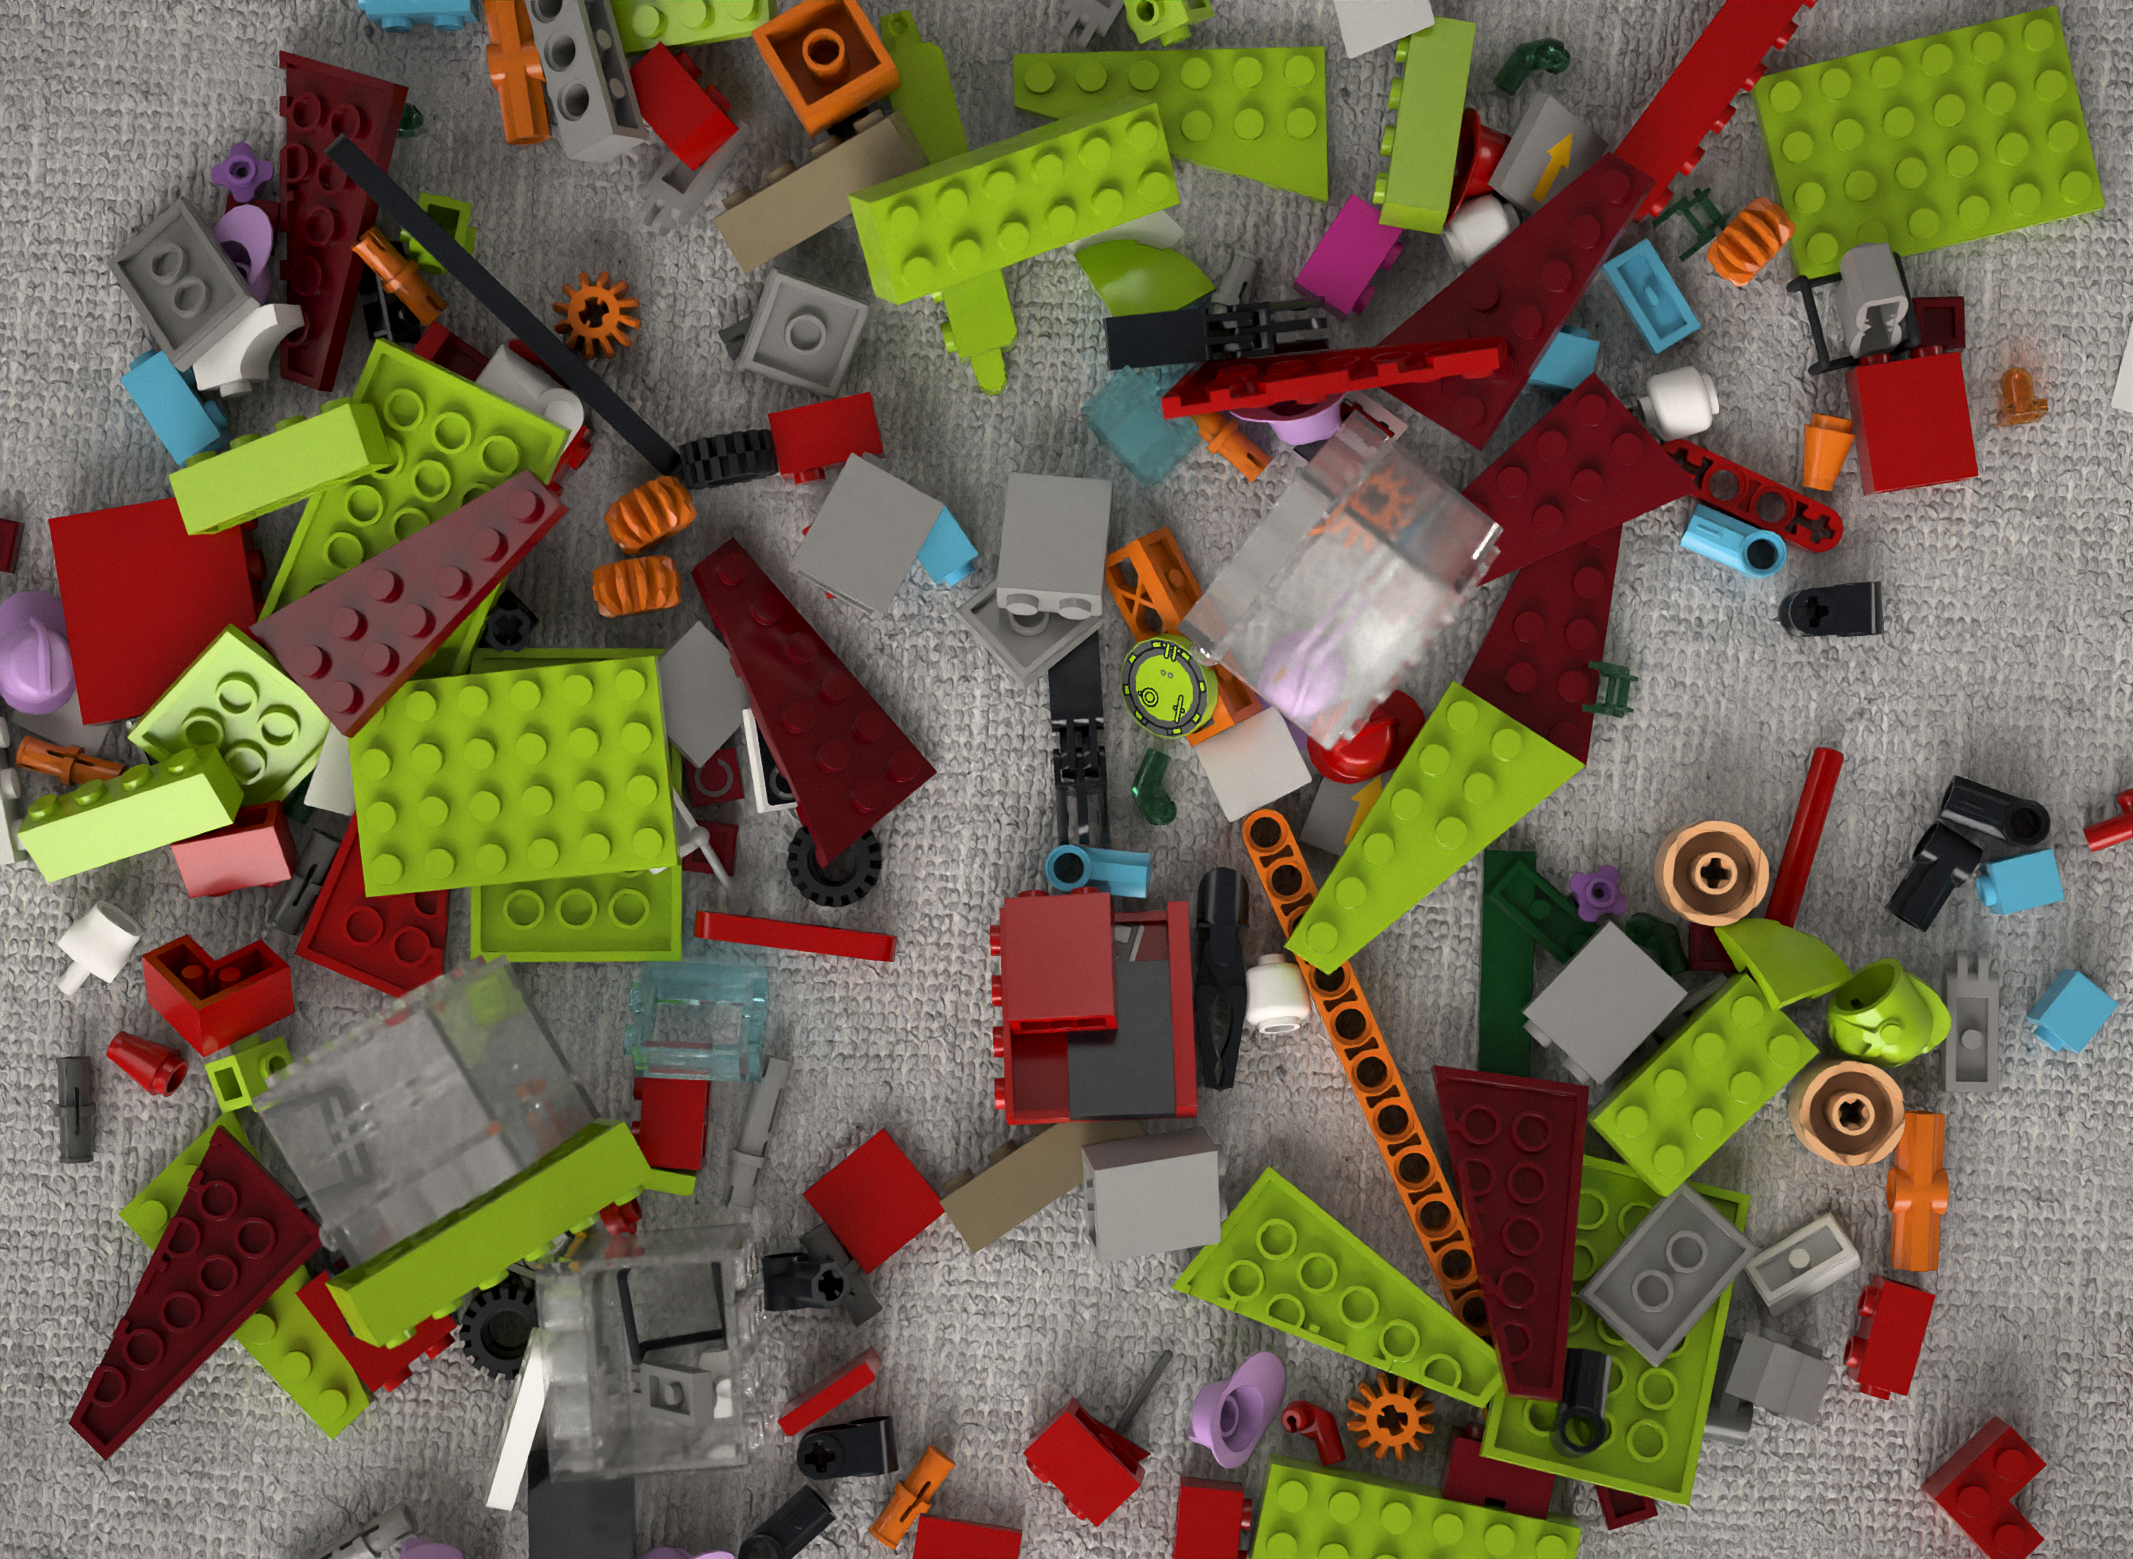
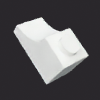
(246, 351)

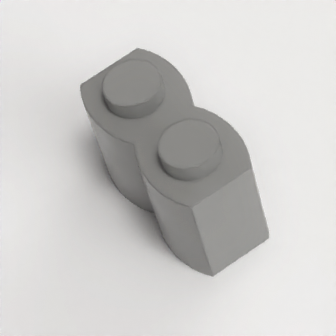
(1871, 299)
(1780, 1375)

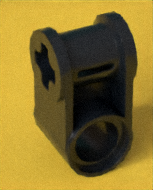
(1840, 611)
(860, 1448)

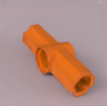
(517, 72)
(1917, 1192)

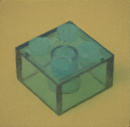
(1132, 426)

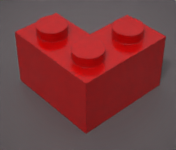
(217, 999)
(1977, 1489)

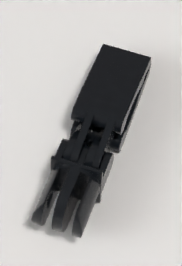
(1186, 334)
(1077, 707)
(1222, 908)

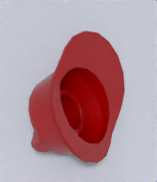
(1476, 160)
(1375, 747)

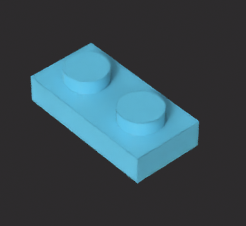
(1650, 297)

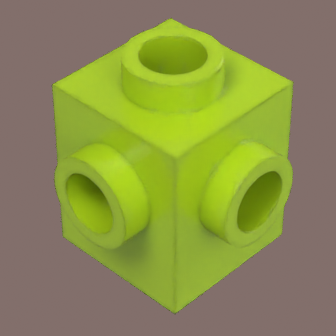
(1166, 19)
(453, 218)
(242, 1074)

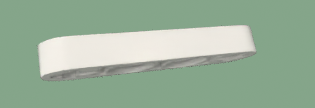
(517, 1429)

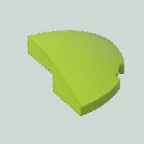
(1142, 277)
(1783, 960)

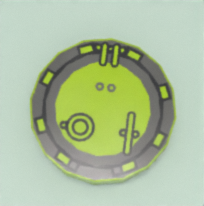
(1168, 687)

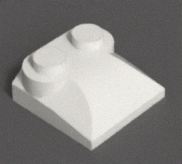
(528, 386)

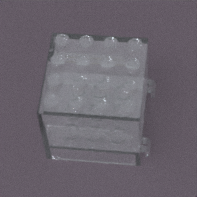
(1344, 583)
(424, 1107)
(588, 1363)

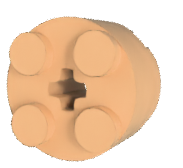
(1726, 899)
(1876, 1107)

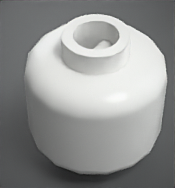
(1478, 228)
(1678, 403)
(1276, 995)

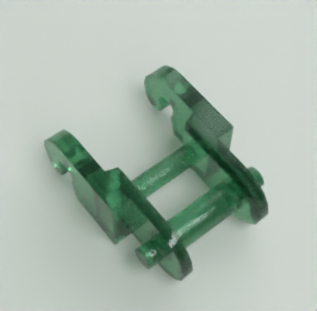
(1682, 208)
(1614, 673)

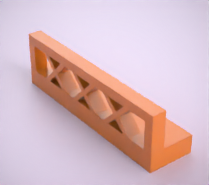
(1172, 590)

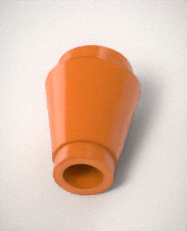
(1825, 450)

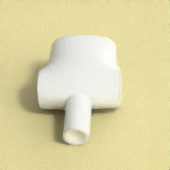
(99, 945)
(717, 1362)

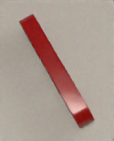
(1749, 489)
(795, 936)

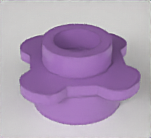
(243, 188)
(1583, 892)

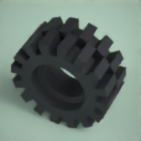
(728, 459)
(828, 892)
(477, 1326)

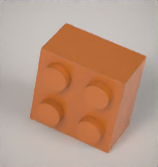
(826, 61)

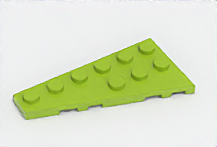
(1219, 108)
(1445, 802)
(1318, 1281)
(282, 1331)

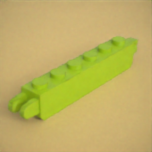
(979, 308)

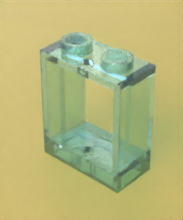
(699, 985)

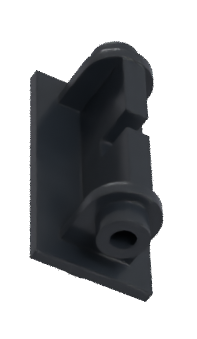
(389, 316)

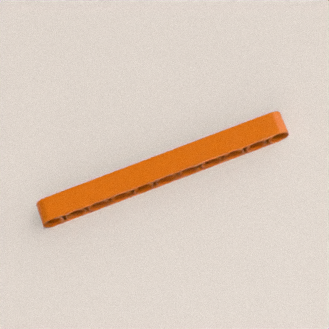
(1374, 1097)

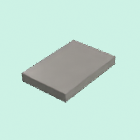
(183, 284)
(1667, 1273)

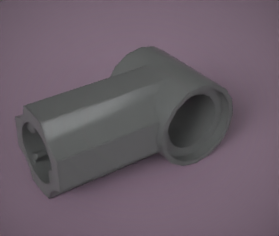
(1728, 1416)

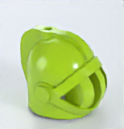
(1886, 1015)

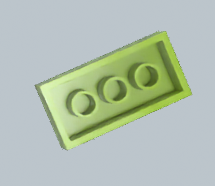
(1701, 1084)

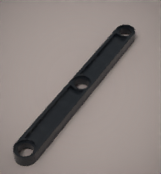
(503, 304)

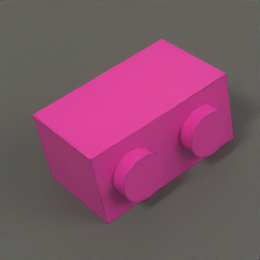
(1349, 259)

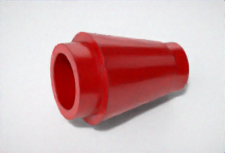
(149, 1063)

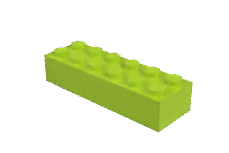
(1014, 199)
(490, 1233)
(1362, 1515)

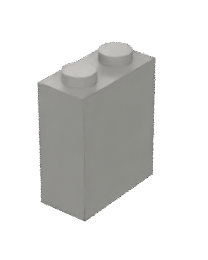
(867, 534)
(1054, 545)
(1602, 1004)
(1153, 1194)

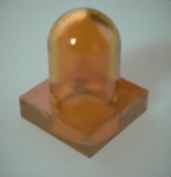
(2019, 399)

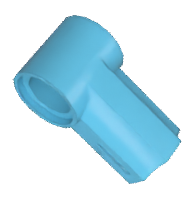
(1728, 541)
(1106, 869)

